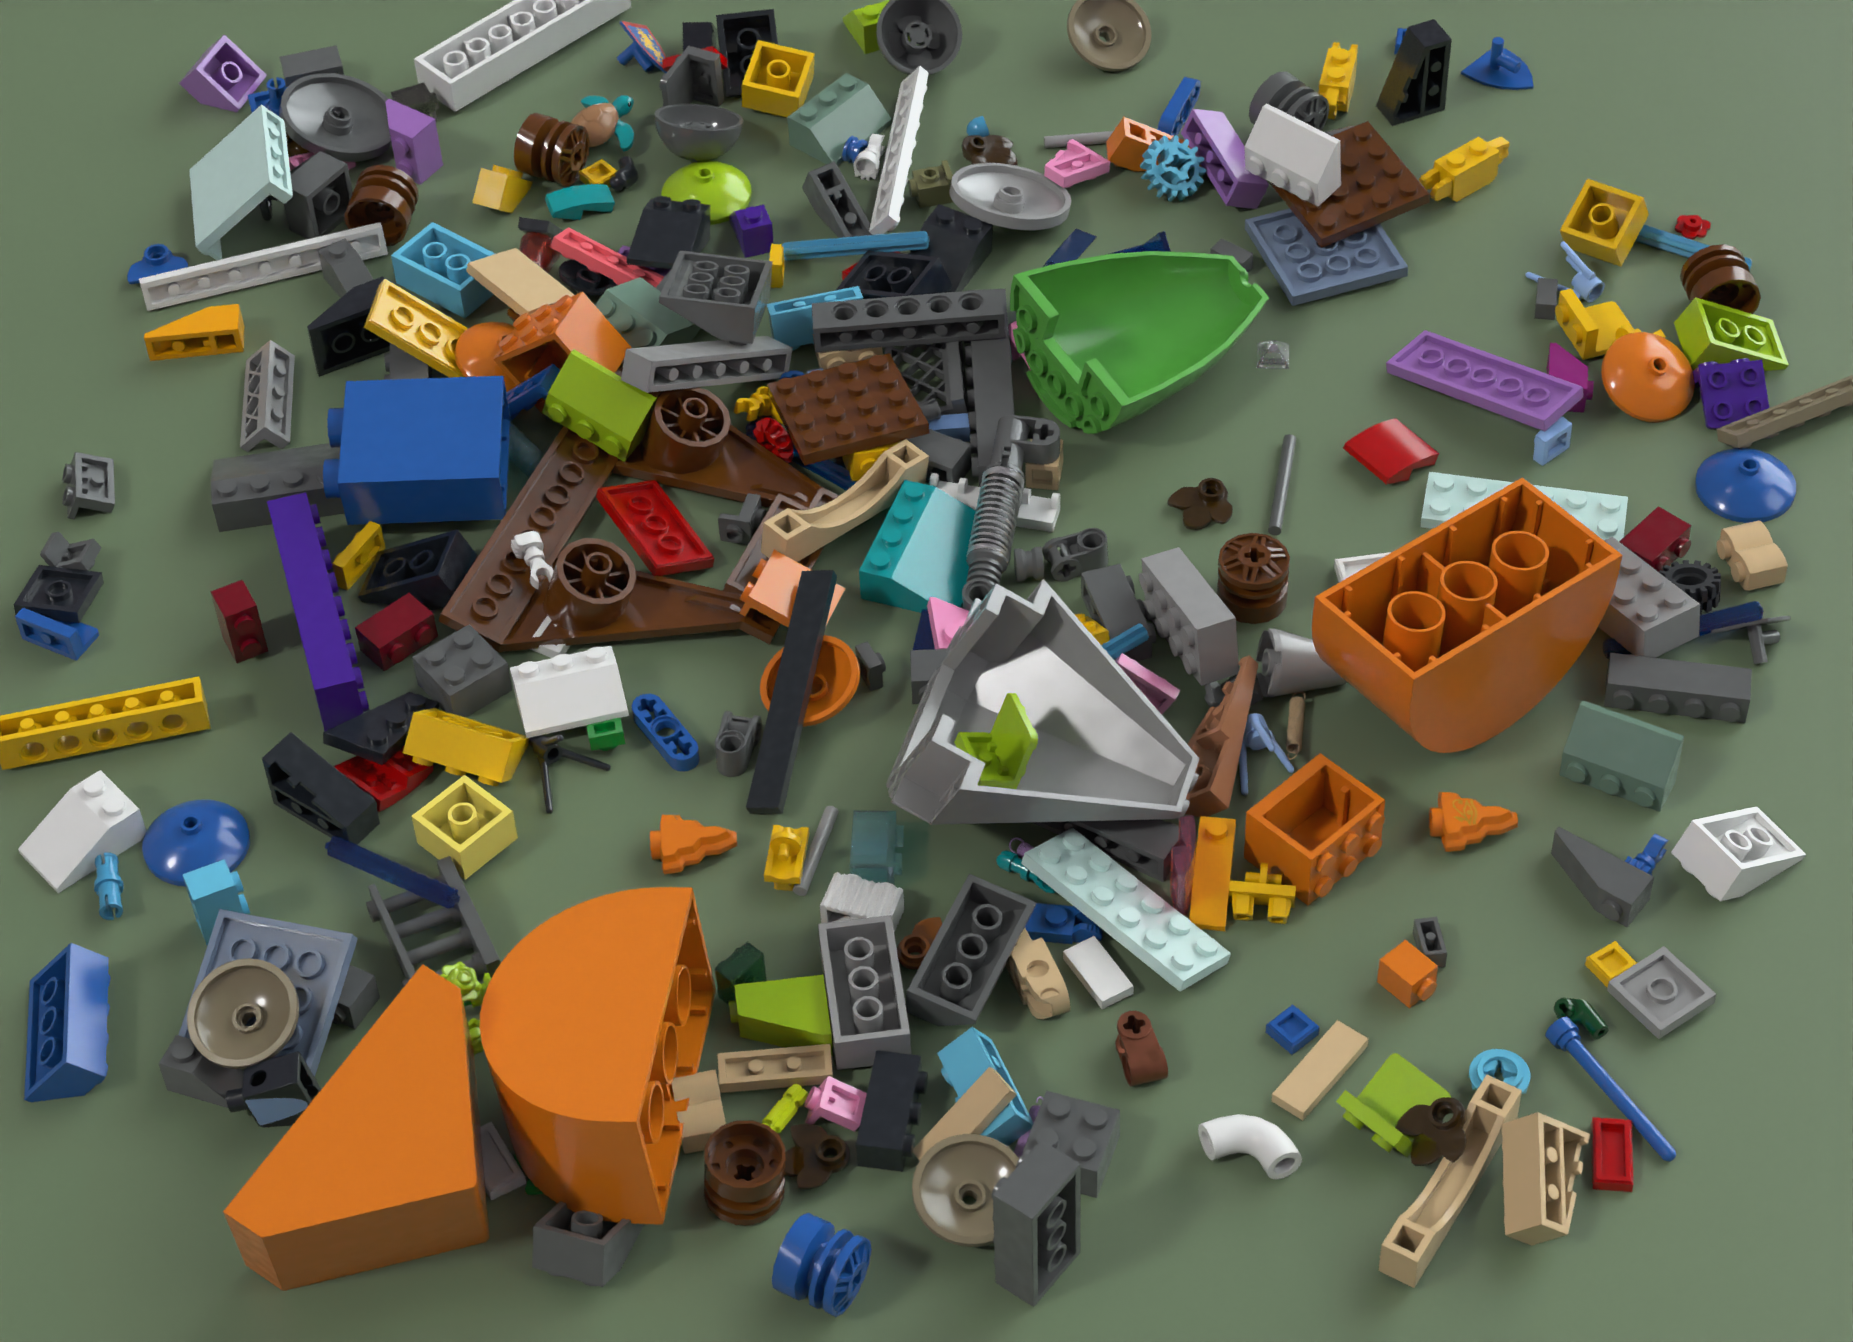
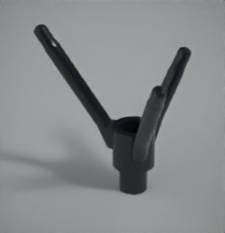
(550, 752)

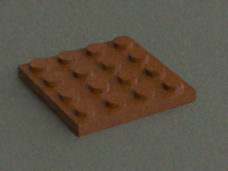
(1371, 189)
(847, 409)

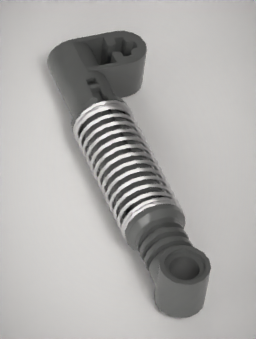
(996, 502)

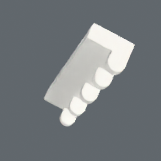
(1034, 511)

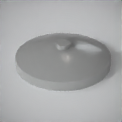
(1010, 196)

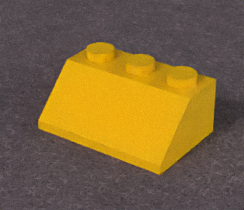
(464, 746)

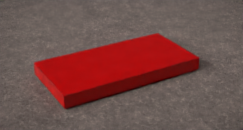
(655, 528)

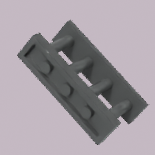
(470, 935)

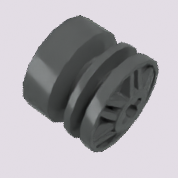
(1291, 97)

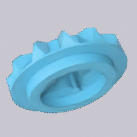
(1513, 1068)

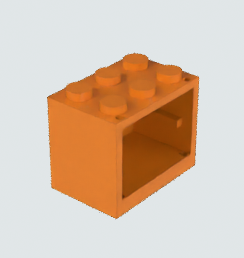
(553, 333)
(1315, 828)

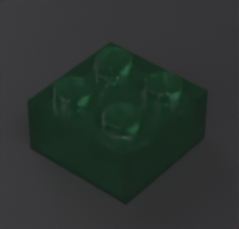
(741, 967)

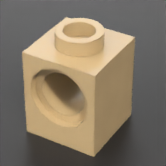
(1046, 475)

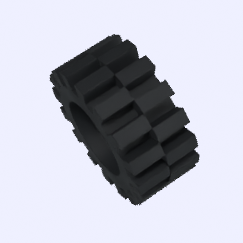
(1697, 581)

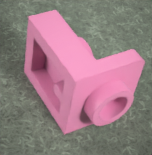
(836, 1103)

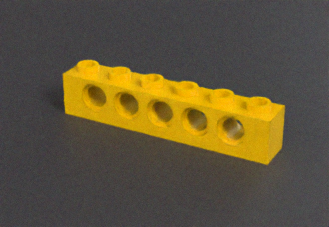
(102, 722)

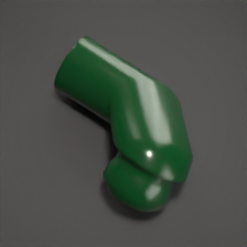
(1581, 1014)

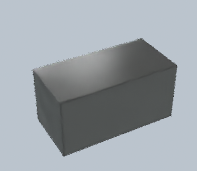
(1243, 256)
(1546, 298)
(1430, 940)

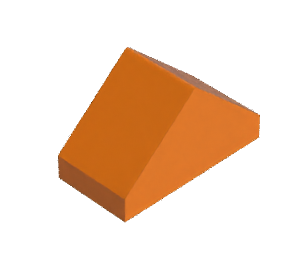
(380, 1157)

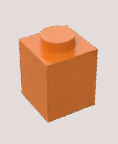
(1407, 974)

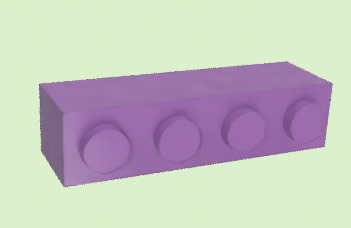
(1224, 158)

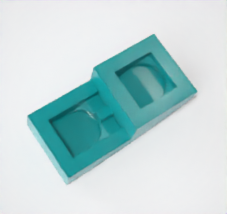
(572, 201)

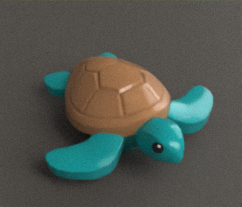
(603, 121)

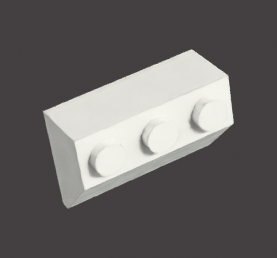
(1294, 155)
(568, 691)

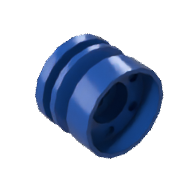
(821, 1264)

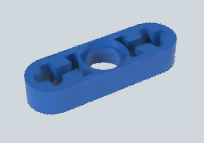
(1180, 106)
(665, 745)

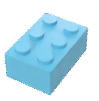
(436, 269)

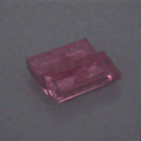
(1183, 865)

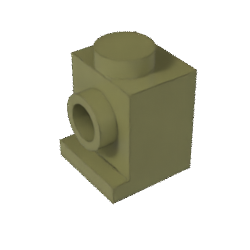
(931, 185)

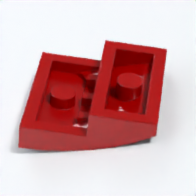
(1390, 451)
(385, 782)

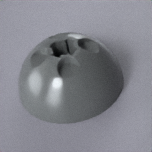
(926, 23)
(698, 130)

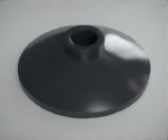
(582, 279)

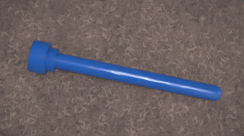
(1565, 1035)

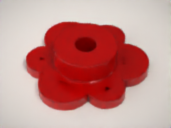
(1692, 226)

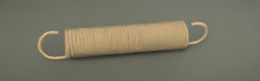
(1295, 725)

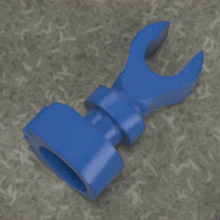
(1651, 854)

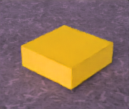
(597, 173)
(778, 265)
(1609, 962)

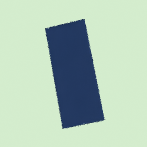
(1072, 247)

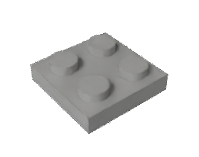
(1661, 992)

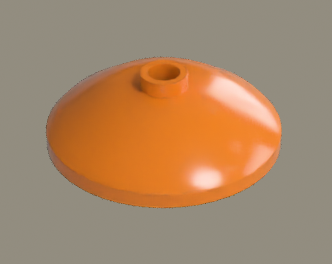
(477, 349)
(1639, 386)
(834, 680)

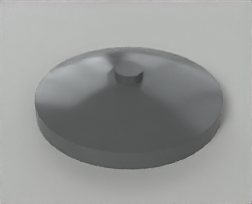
(336, 116)

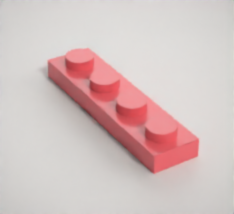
(601, 258)

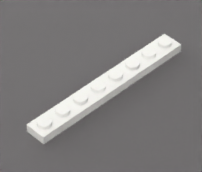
(899, 153)
(255, 267)

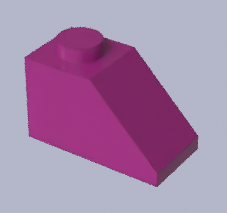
(1569, 368)

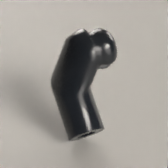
(625, 176)

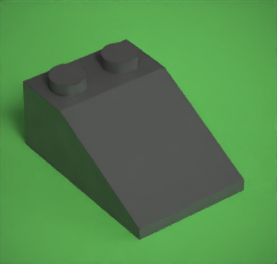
(582, 1245)

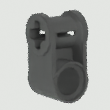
(1078, 553)
(736, 743)

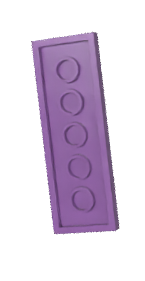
(1485, 380)

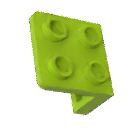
(1005, 747)
(1387, 1098)

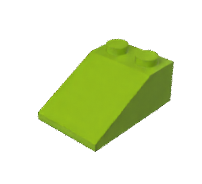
(1727, 334)

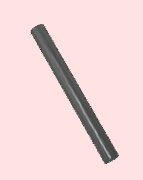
(1282, 485)

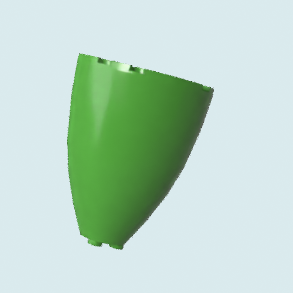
(1127, 329)

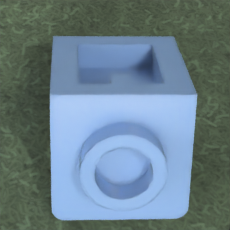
(1552, 441)

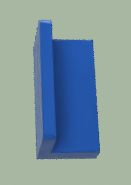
(57, 636)

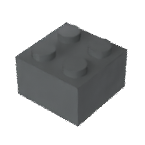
(462, 672)
(1080, 1131)

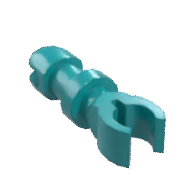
(1010, 862)

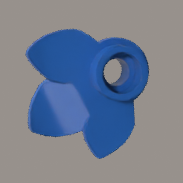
(156, 260)

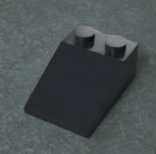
(737, 42)
(667, 229)
(958, 242)
(897, 275)
(339, 332)
(425, 568)

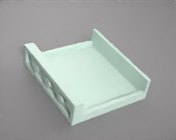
(239, 177)

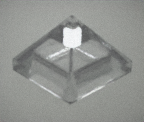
(1273, 355)

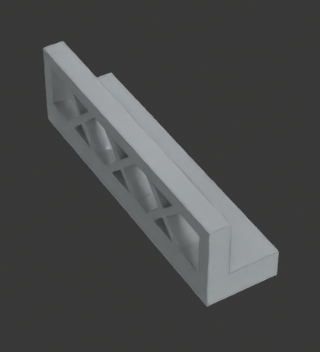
(267, 397)

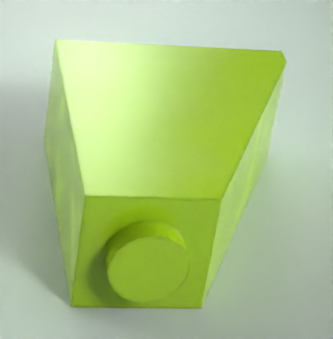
(783, 1012)

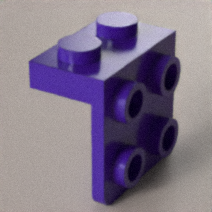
(1731, 390)

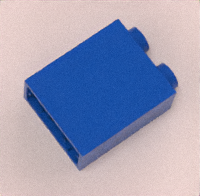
(420, 450)

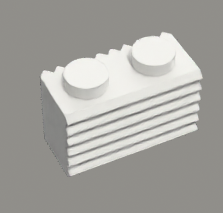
(857, 898)

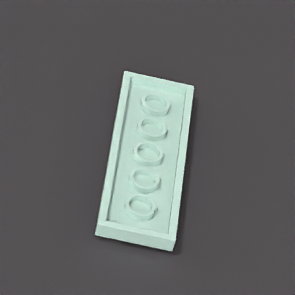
(1453, 494)
(1126, 909)

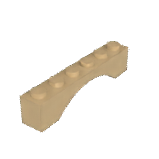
(805, 531)
(1428, 1220)

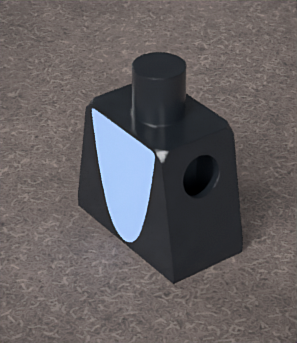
(275, 1091)

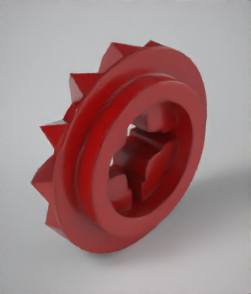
(774, 438)

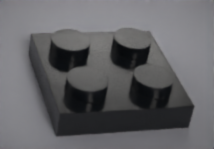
(60, 592)

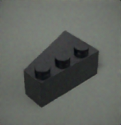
(1418, 75)
(318, 792)

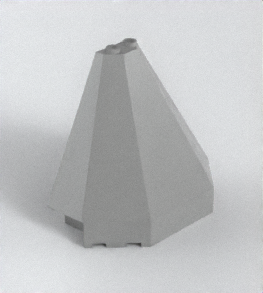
(1099, 737)

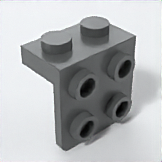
(693, 77)

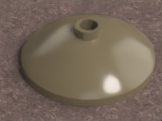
(1119, 22)
(232, 997)
(959, 1169)

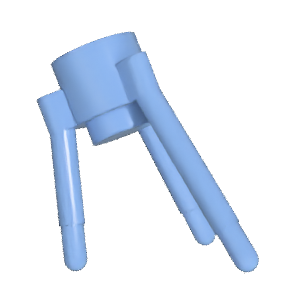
(1585, 282)
(1257, 737)

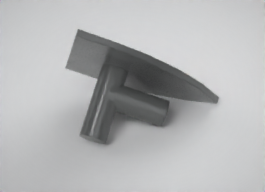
(1757, 637)

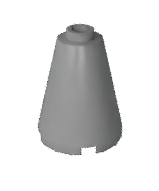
(1291, 665)

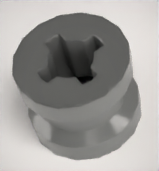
(1028, 564)

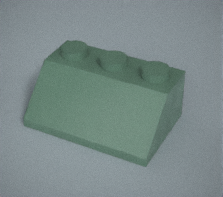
(833, 116)
(641, 319)
(1621, 756)

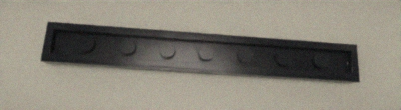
(791, 693)

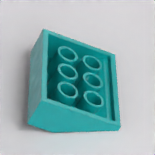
(919, 550)

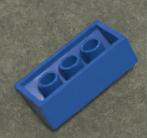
(67, 1026)

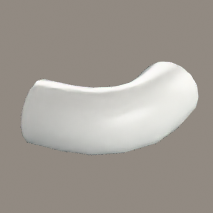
(1252, 1137)

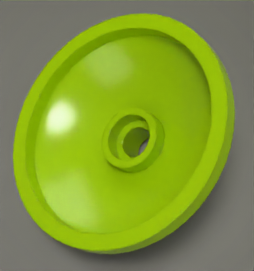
(712, 184)

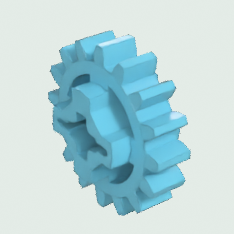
(1166, 176)

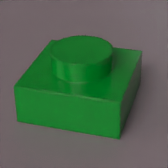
(606, 734)

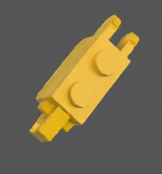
(1338, 78)
(1465, 169)

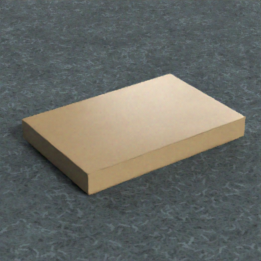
(517, 281)

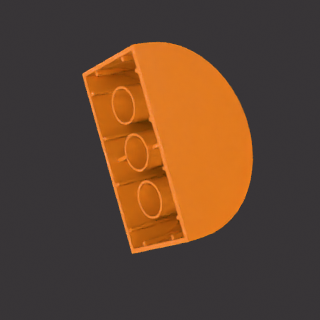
(1470, 618)
(586, 1045)

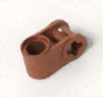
(1139, 1049)

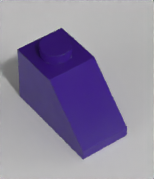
(752, 230)

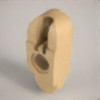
(1037, 978)

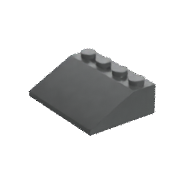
(719, 293)
(247, 482)

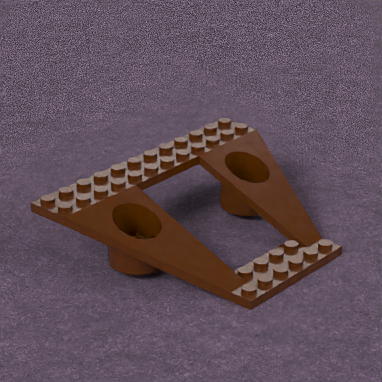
(555, 499)

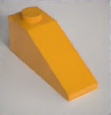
(199, 334)
(1212, 872)

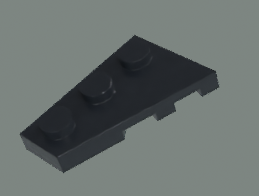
(380, 731)

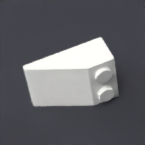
(83, 824)
(1735, 852)

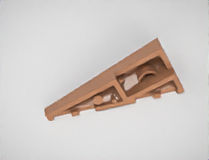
(1220, 742)

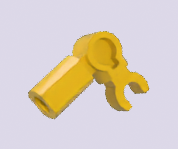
(757, 405)

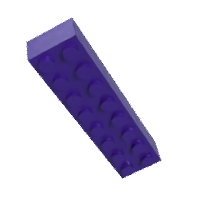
(318, 610)

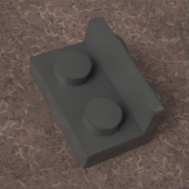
(88, 484)

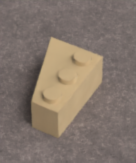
(1539, 1176)

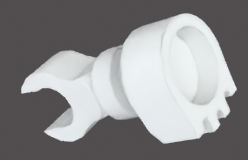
(868, 161)
(530, 547)

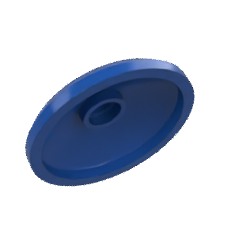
(1745, 485)
(195, 837)

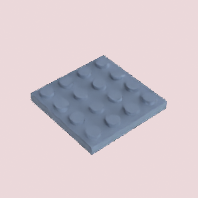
(1315, 272)
(309, 956)

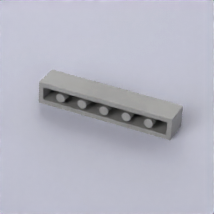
(704, 364)

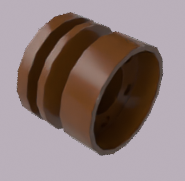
(551, 149)
(384, 197)
(1721, 277)
(1253, 577)
(744, 1172)

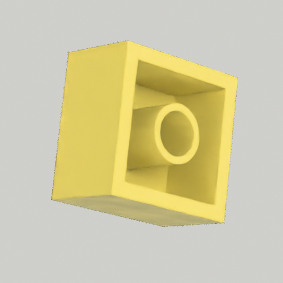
(465, 826)

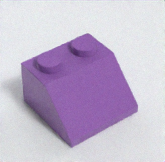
(223, 76)
(413, 141)

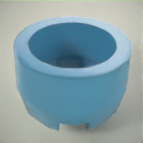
(977, 127)

